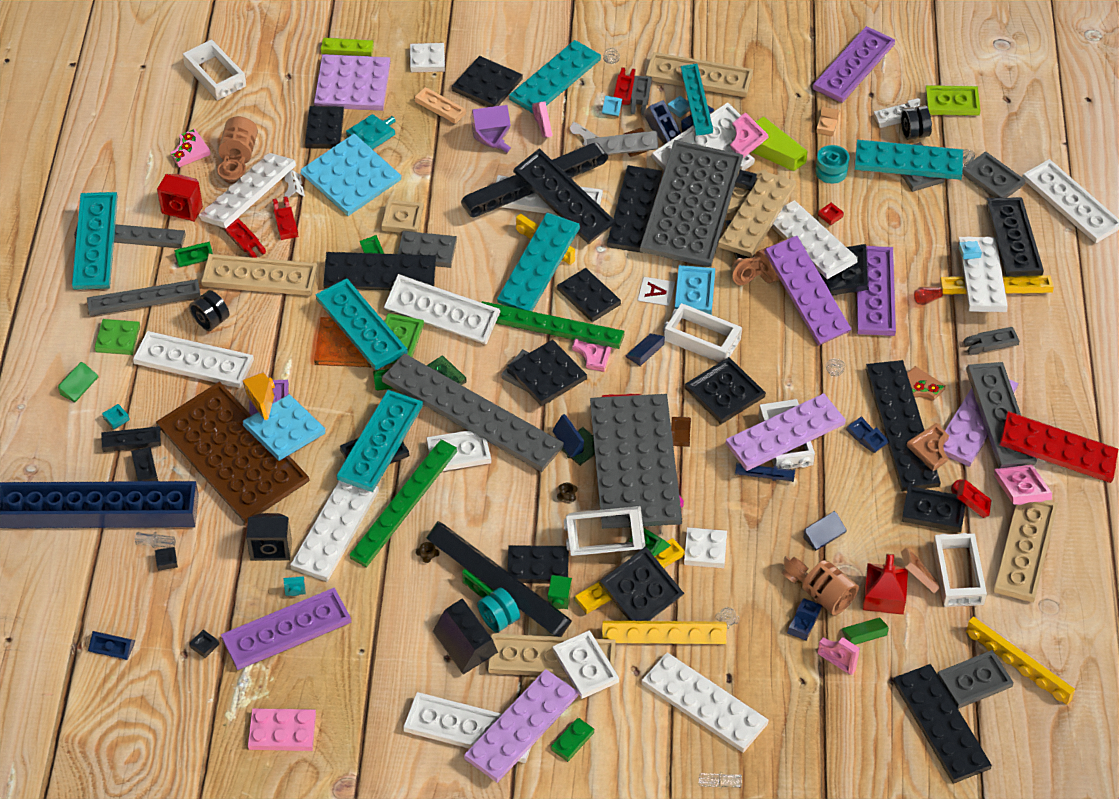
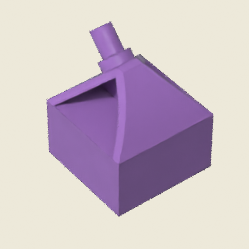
(491, 126)

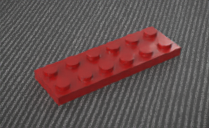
(1059, 447)

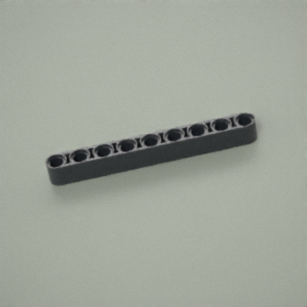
(514, 188)
(497, 577)

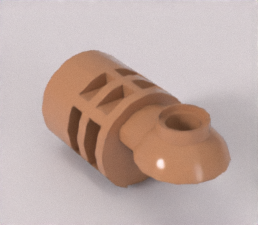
(236, 148)
(747, 269)
(823, 583)

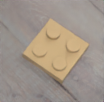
(402, 216)

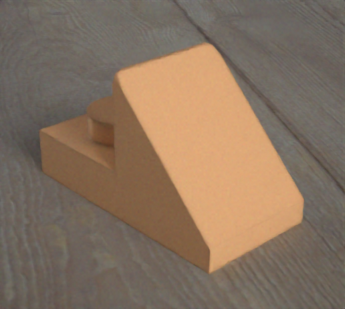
(828, 121)

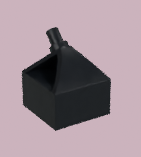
(269, 537)

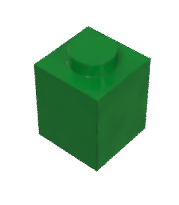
(560, 591)

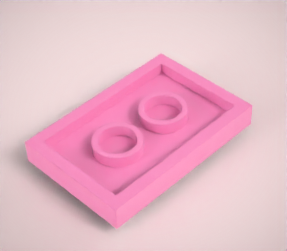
(1023, 484)
(282, 729)

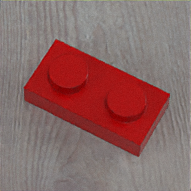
(974, 498)

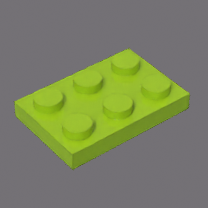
(952, 100)

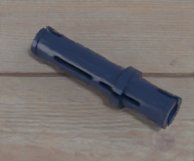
(767, 472)

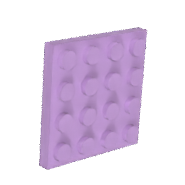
(353, 82)

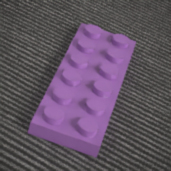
(854, 64)
(807, 290)
(877, 304)
(285, 628)

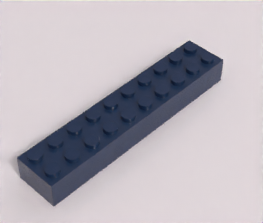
(98, 504)

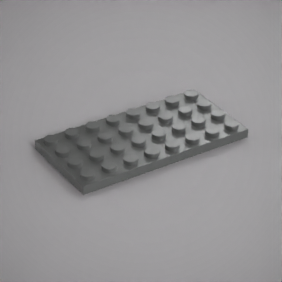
(692, 203)
(635, 459)

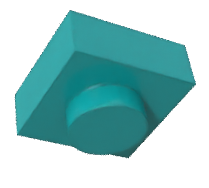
(115, 416)
(294, 586)

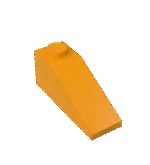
(260, 393)

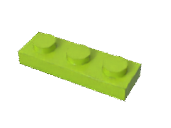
(347, 47)

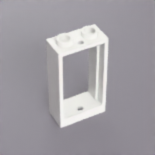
(205, 52)
(696, 344)
(790, 460)
(636, 525)
(959, 596)

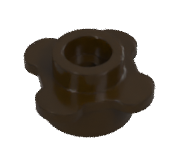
(567, 488)
(427, 547)

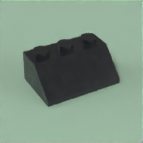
(464, 637)

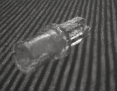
(155, 540)
(720, 780)

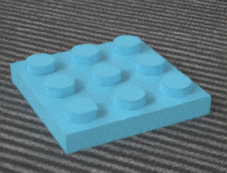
(286, 429)

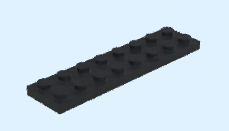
(900, 422)

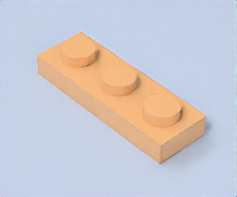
(440, 105)

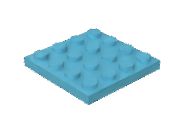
(351, 174)

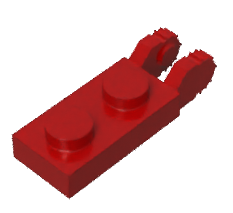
(625, 86)
(285, 220)
(244, 238)

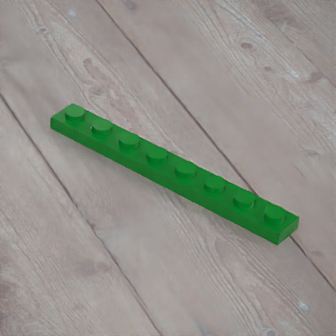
(559, 326)
(403, 503)

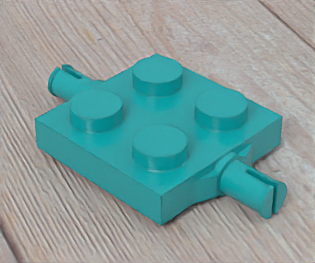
(373, 130)

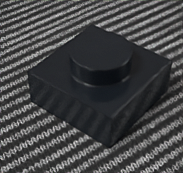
(745, 180)
(166, 558)
(204, 643)

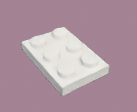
(470, 447)
(585, 664)

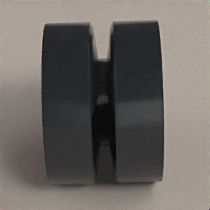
(916, 122)
(209, 310)

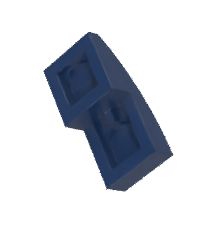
(865, 435)
(804, 619)

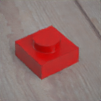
(830, 213)

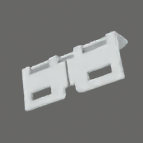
(577, 129)
(291, 189)

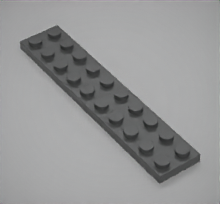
(473, 412)

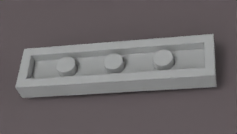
(627, 143)

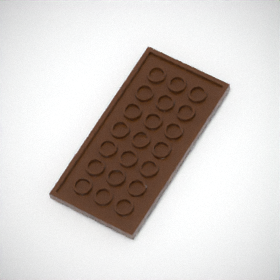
(228, 455)

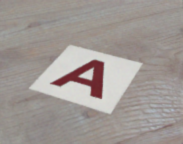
(656, 291)

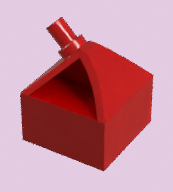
(180, 196)
(885, 587)

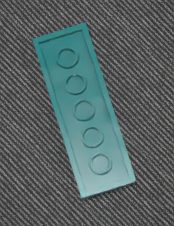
(555, 76)
(909, 159)
(95, 240)
(538, 262)
(361, 324)
(379, 441)

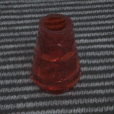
(925, 295)

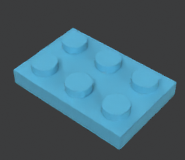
(695, 288)

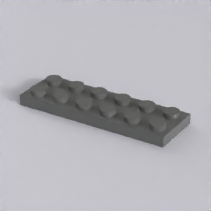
(994, 400)

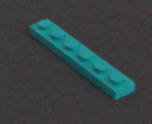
(696, 99)

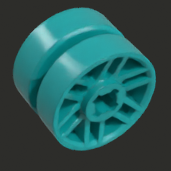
(832, 164)
(498, 610)

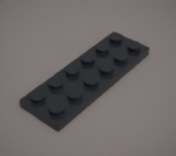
(563, 195)
(634, 208)
(1014, 237)
(377, 270)
(942, 723)

